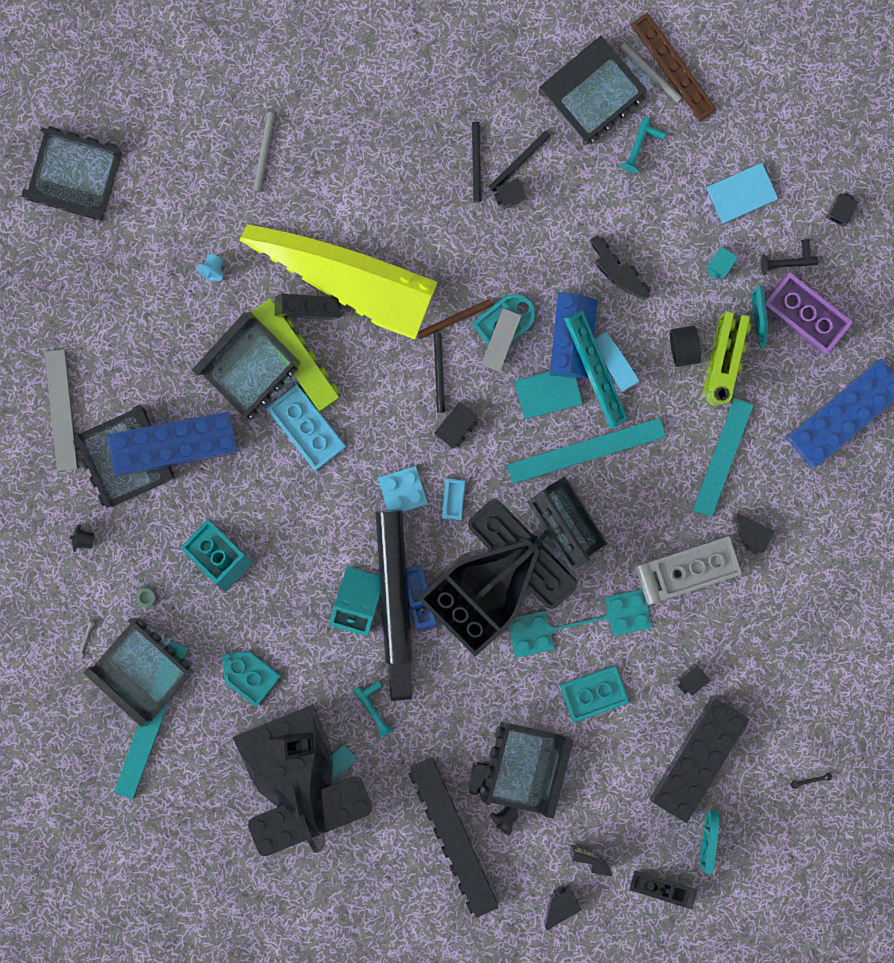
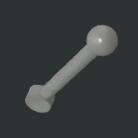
(79, 655)

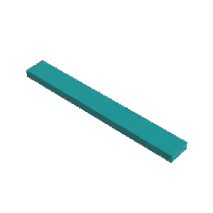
(586, 450)
(142, 745)

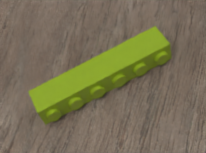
(309, 374)

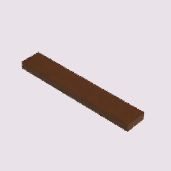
(673, 67)

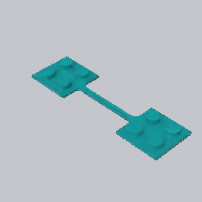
(625, 612)

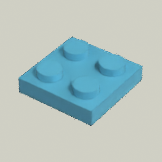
(403, 490)

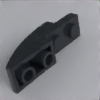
(623, 277)

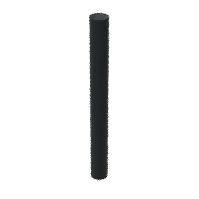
(519, 161)
(476, 162)
(439, 372)

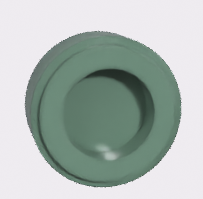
(146, 597)

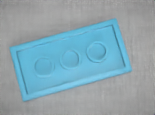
(306, 427)

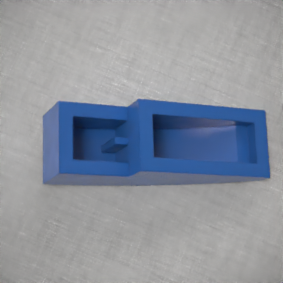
(416, 584)

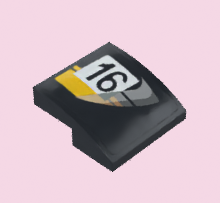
(595, 863)

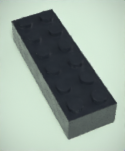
(699, 759)

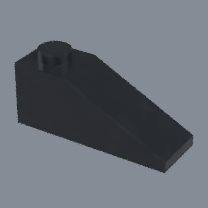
(663, 890)

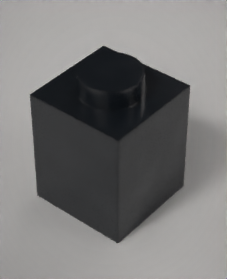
(509, 194)
(842, 209)
(692, 680)

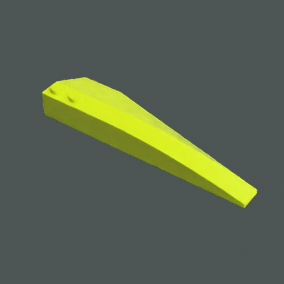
(371, 286)

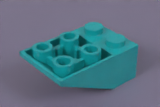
(356, 601)

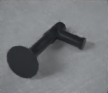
(807, 260)

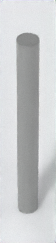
(651, 72)
(264, 152)

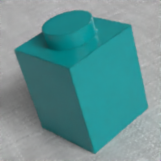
(721, 263)

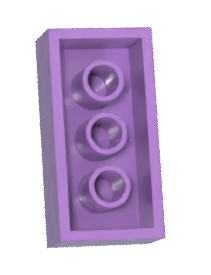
(807, 313)

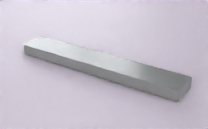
(61, 410)

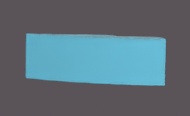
(616, 363)

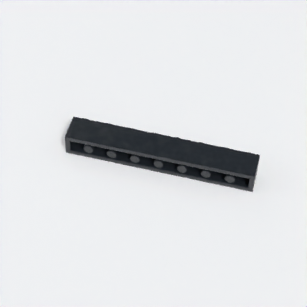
(454, 837)

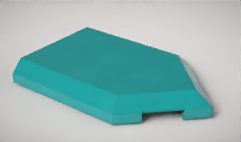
(760, 315)
(249, 676)

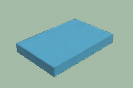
(742, 193)

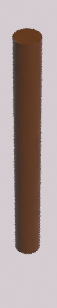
(455, 318)

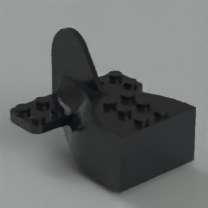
(488, 586)
(298, 786)

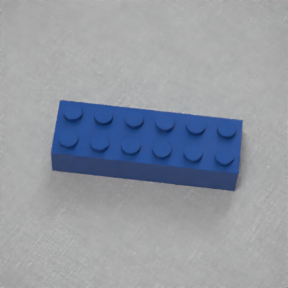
(844, 414)
(171, 444)

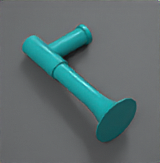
(645, 128)
(363, 696)

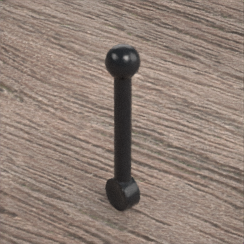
(794, 784)

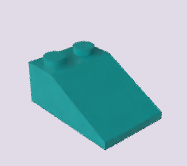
(216, 555)

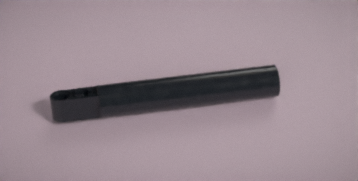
(394, 602)

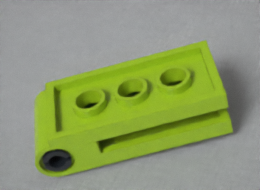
(724, 382)

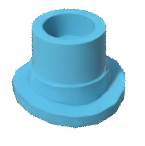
(211, 268)

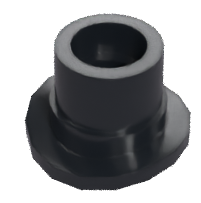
(81, 538)
(505, 819)

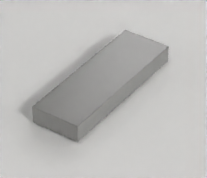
(501, 340)

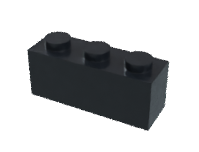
(307, 306)

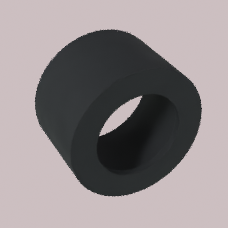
(685, 346)

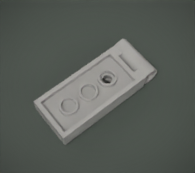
(697, 567)

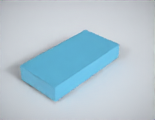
(453, 499)

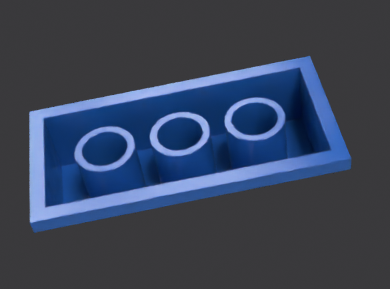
(565, 357)

